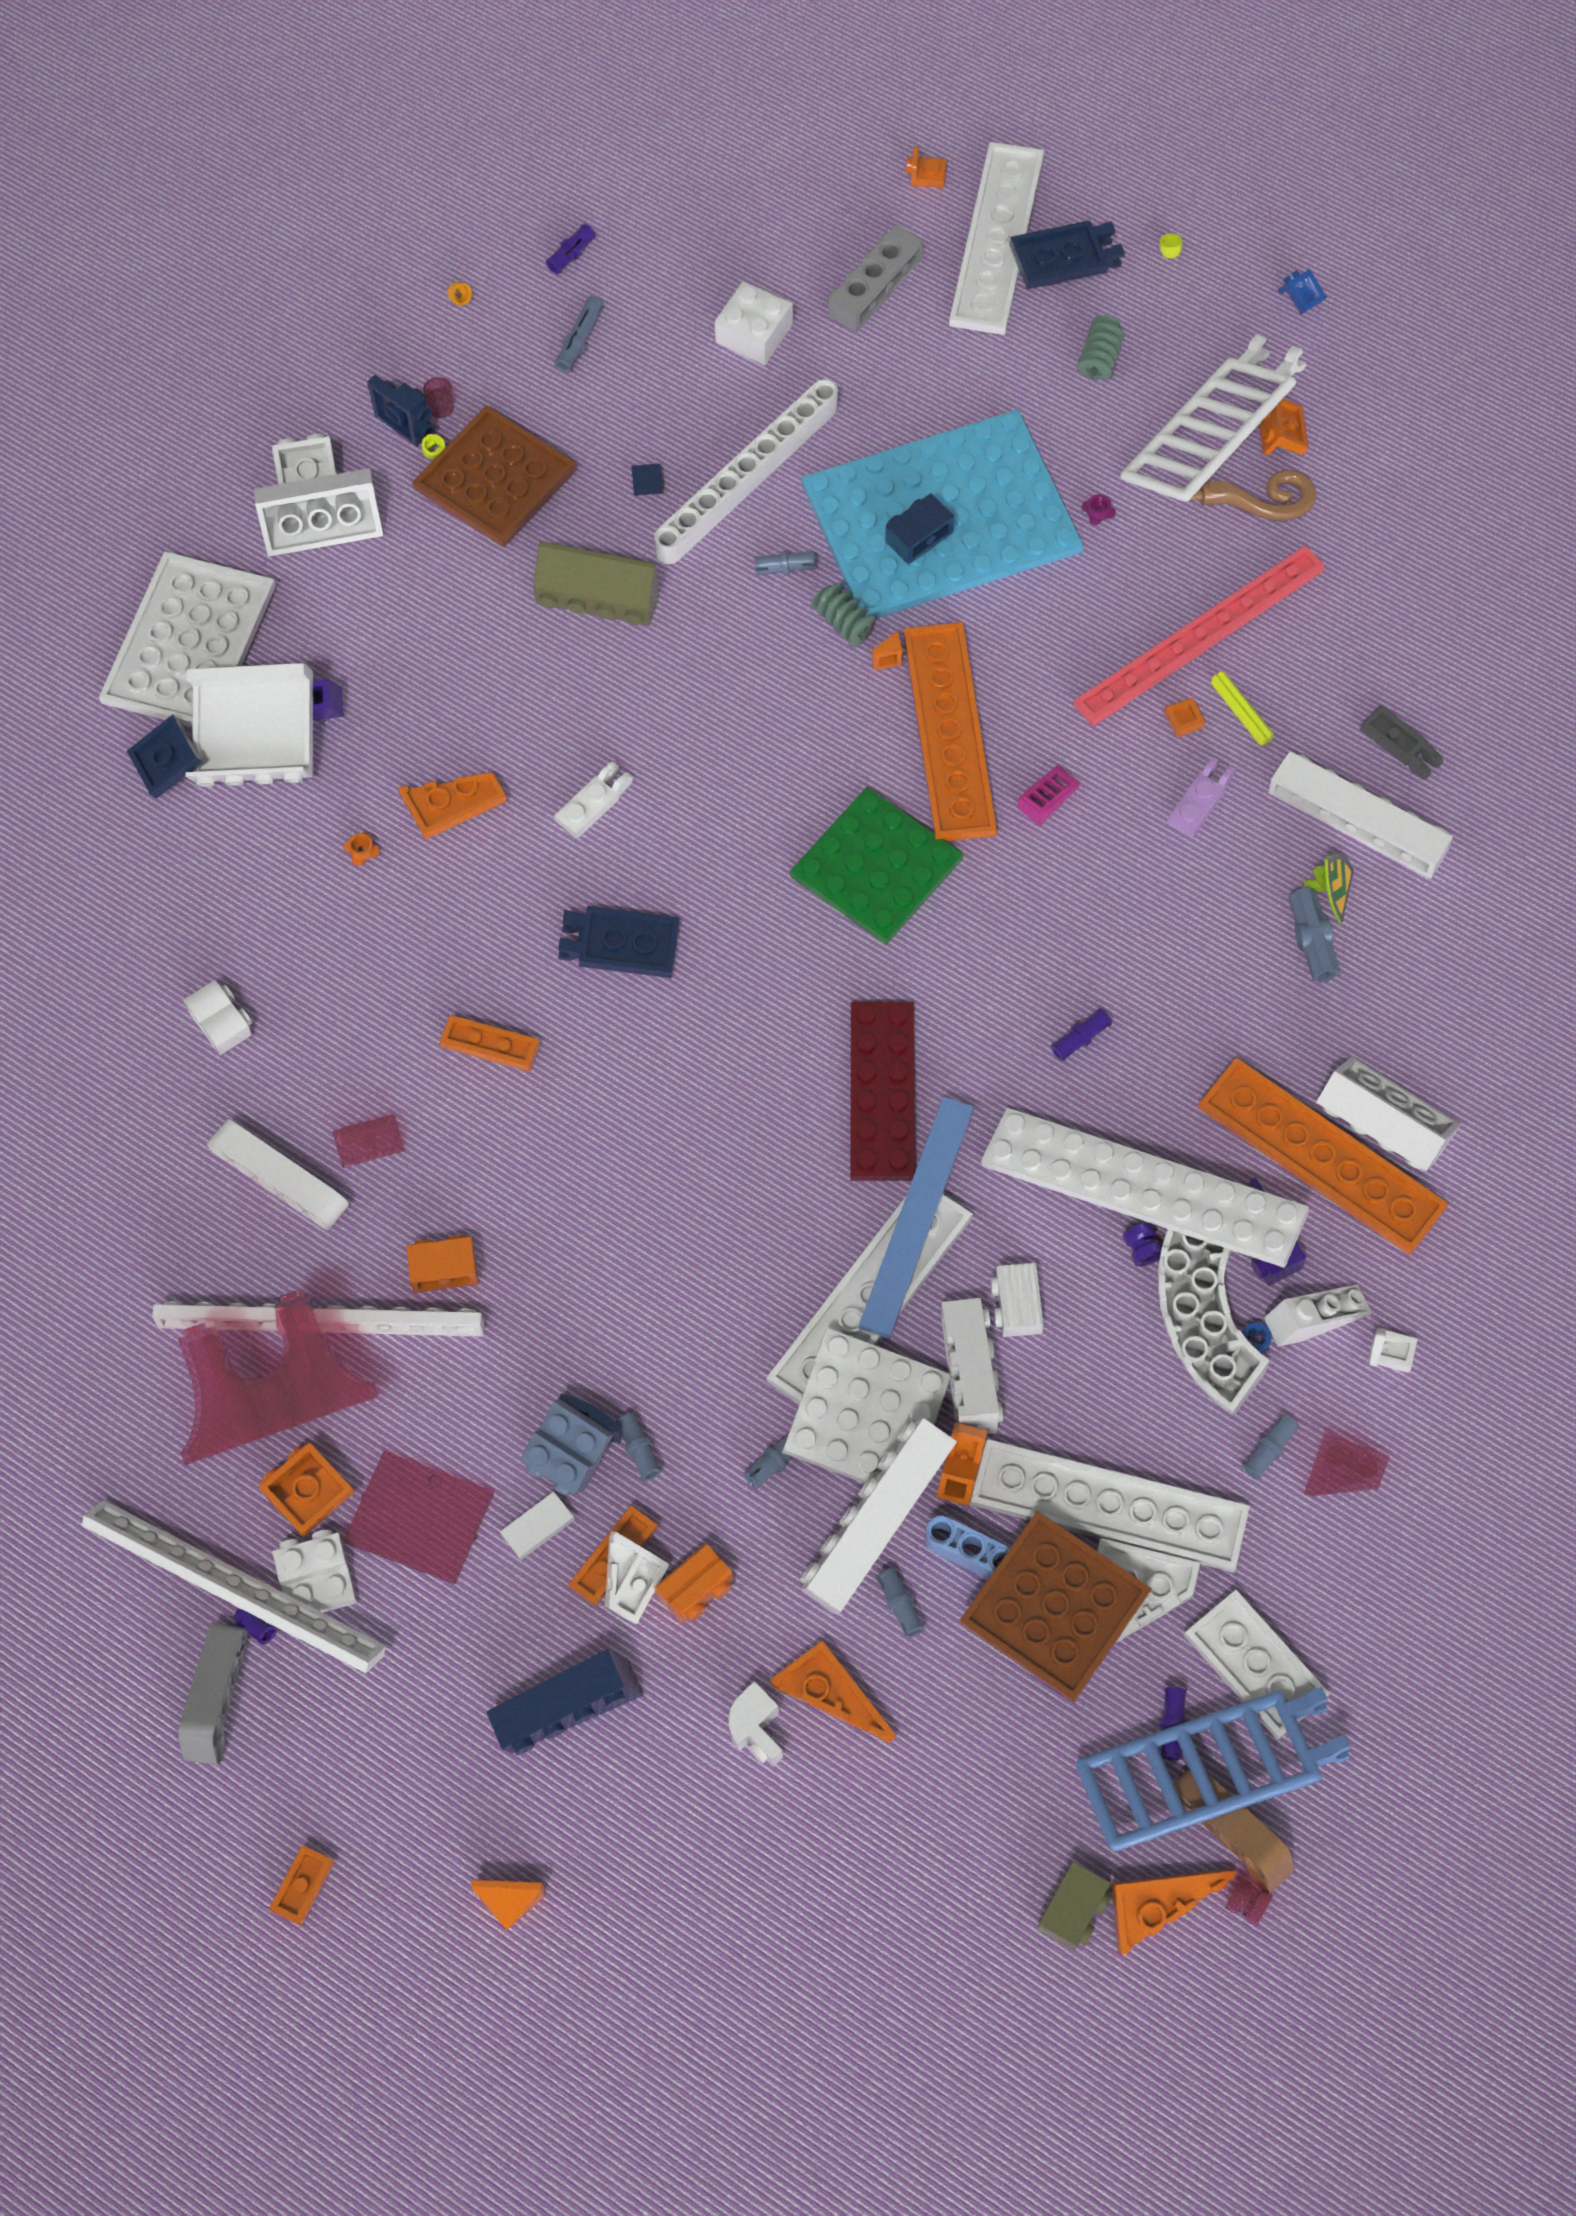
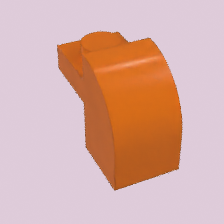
(962, 1464)

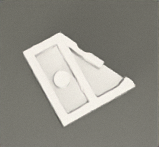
(631, 1577)

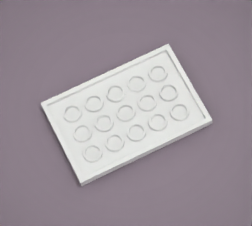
(187, 620)

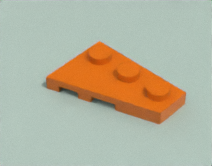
(451, 803)

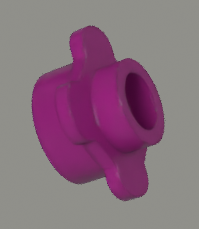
(1098, 502)

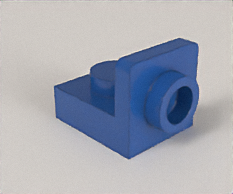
(1303, 290)

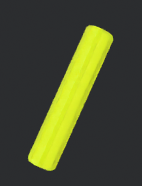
(1242, 708)

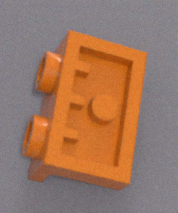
(1284, 428)

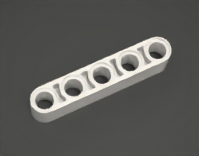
(278, 1174)

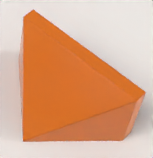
(508, 1899)

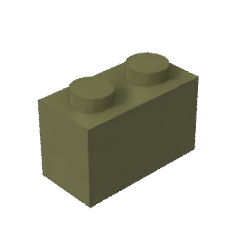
(1074, 1906)

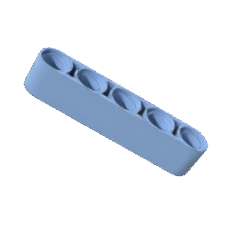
(959, 1537)

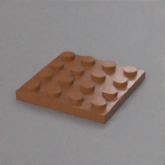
(494, 476)
(1055, 1606)

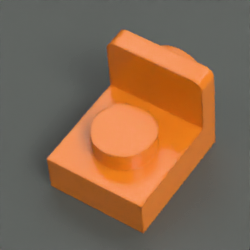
(926, 170)

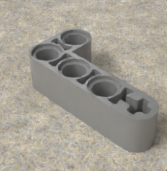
(209, 1697)

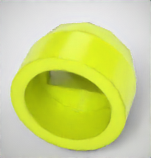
(1170, 245)
(429, 443)

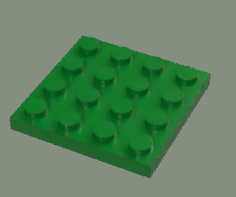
(876, 865)

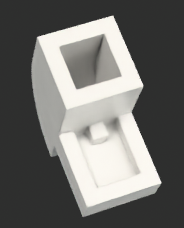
(748, 1718)

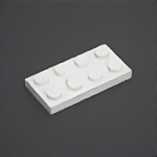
(1251, 1657)

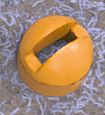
(463, 289)

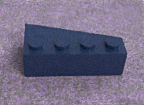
(564, 1701)

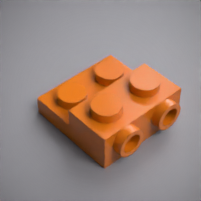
(305, 1489)

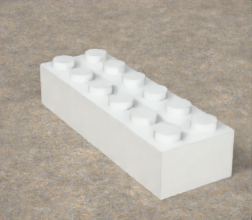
(877, 1516)

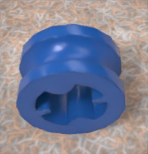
(1257, 1329)

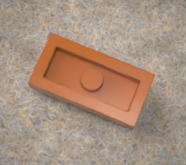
(301, 1885)

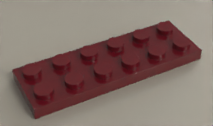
(882, 1092)

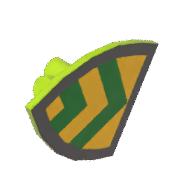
(1334, 880)

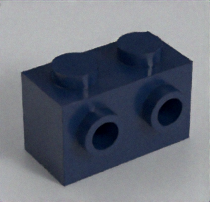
(919, 528)

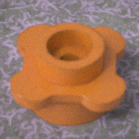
(358, 841)

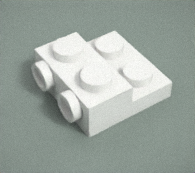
(303, 458)
(315, 1571)

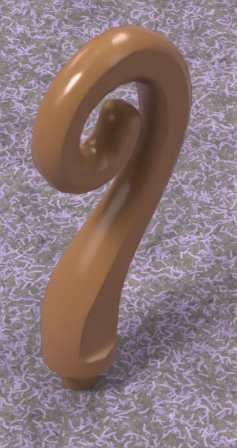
(1225, 493)

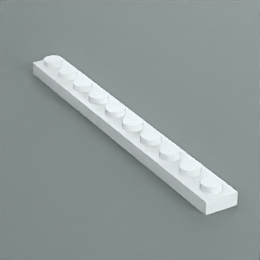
(332, 1320)
(234, 1586)

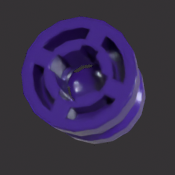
(1143, 1244)

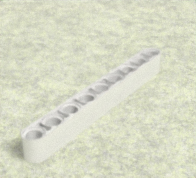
(746, 471)

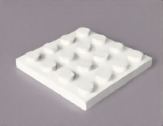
(859, 1405)

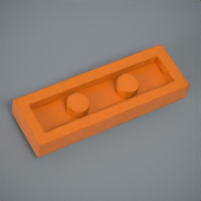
(490, 1043)
(592, 1576)

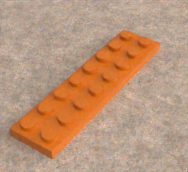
(949, 732)
(1323, 1156)

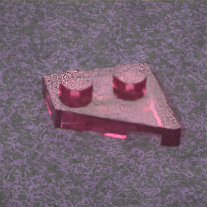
(1345, 1468)

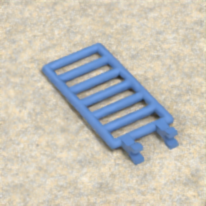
(1312, 1703)

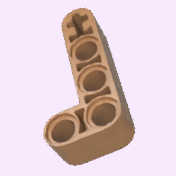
(1260, 1850)

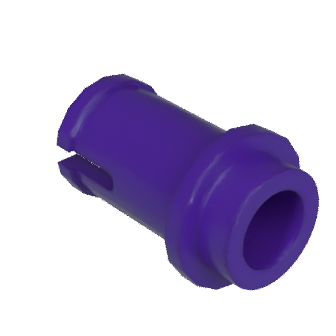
(258, 1628)

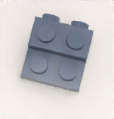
(566, 1448)

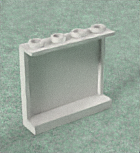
(252, 723)

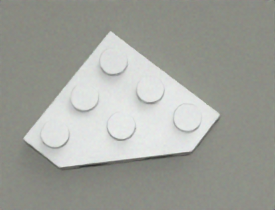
(1168, 1576)

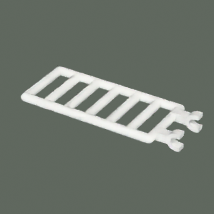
(1245, 364)

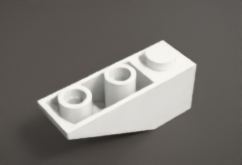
(1315, 1314)

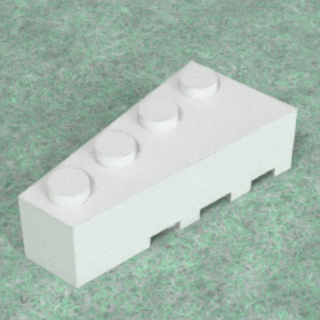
(969, 1364)

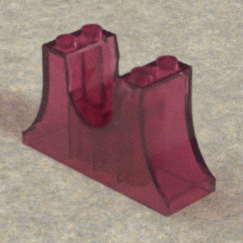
(245, 1408)

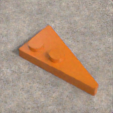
(824, 1684)
(1150, 1903)

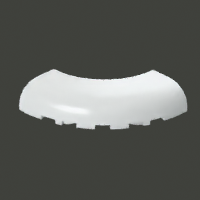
(1201, 1323)

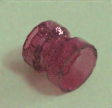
(439, 397)
(1248, 1901)

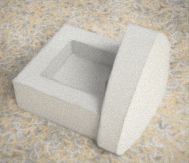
(1392, 1350)

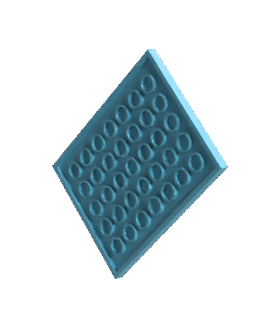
(983, 474)

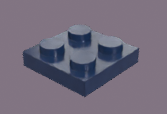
(164, 756)

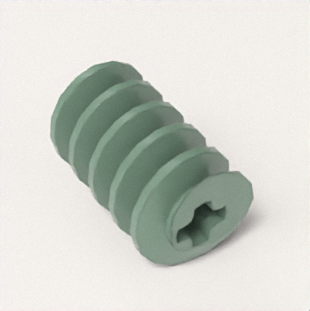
(1101, 348)
(843, 614)

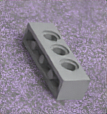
(875, 278)

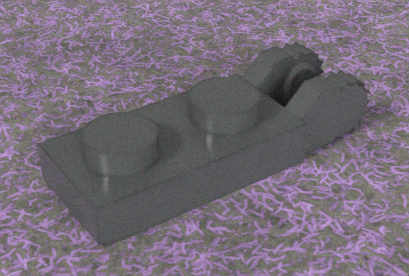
(1401, 742)

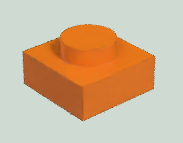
(1184, 717)

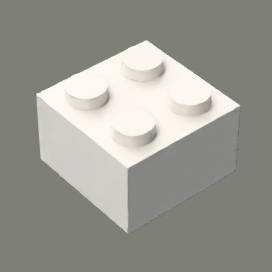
(754, 323)

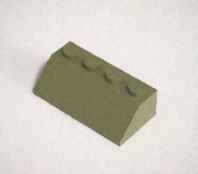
(596, 583)

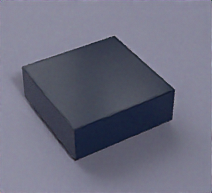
(647, 479)

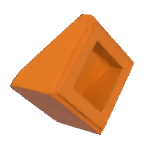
(887, 653)

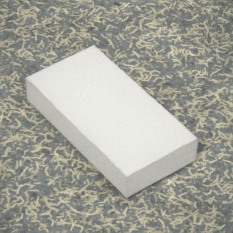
(537, 1525)

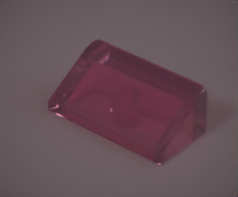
(368, 1140)

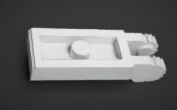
(593, 801)

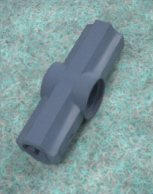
(1314, 935)

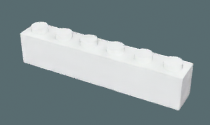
(1360, 814)

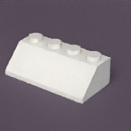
(318, 512)
(1387, 1113)

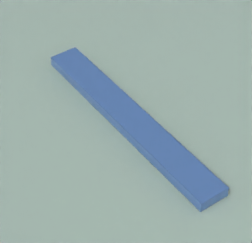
(916, 1218)

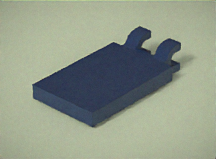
(1065, 253)
(621, 941)

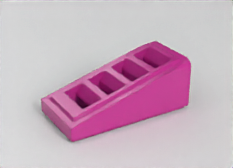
(1042, 813)

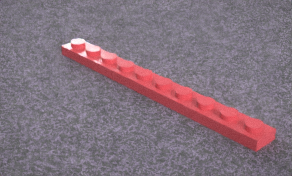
(1198, 636)

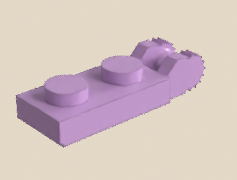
(1200, 799)

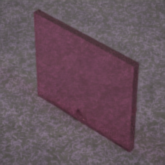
(419, 1517)

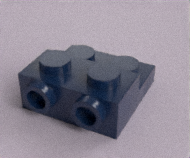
(401, 409)

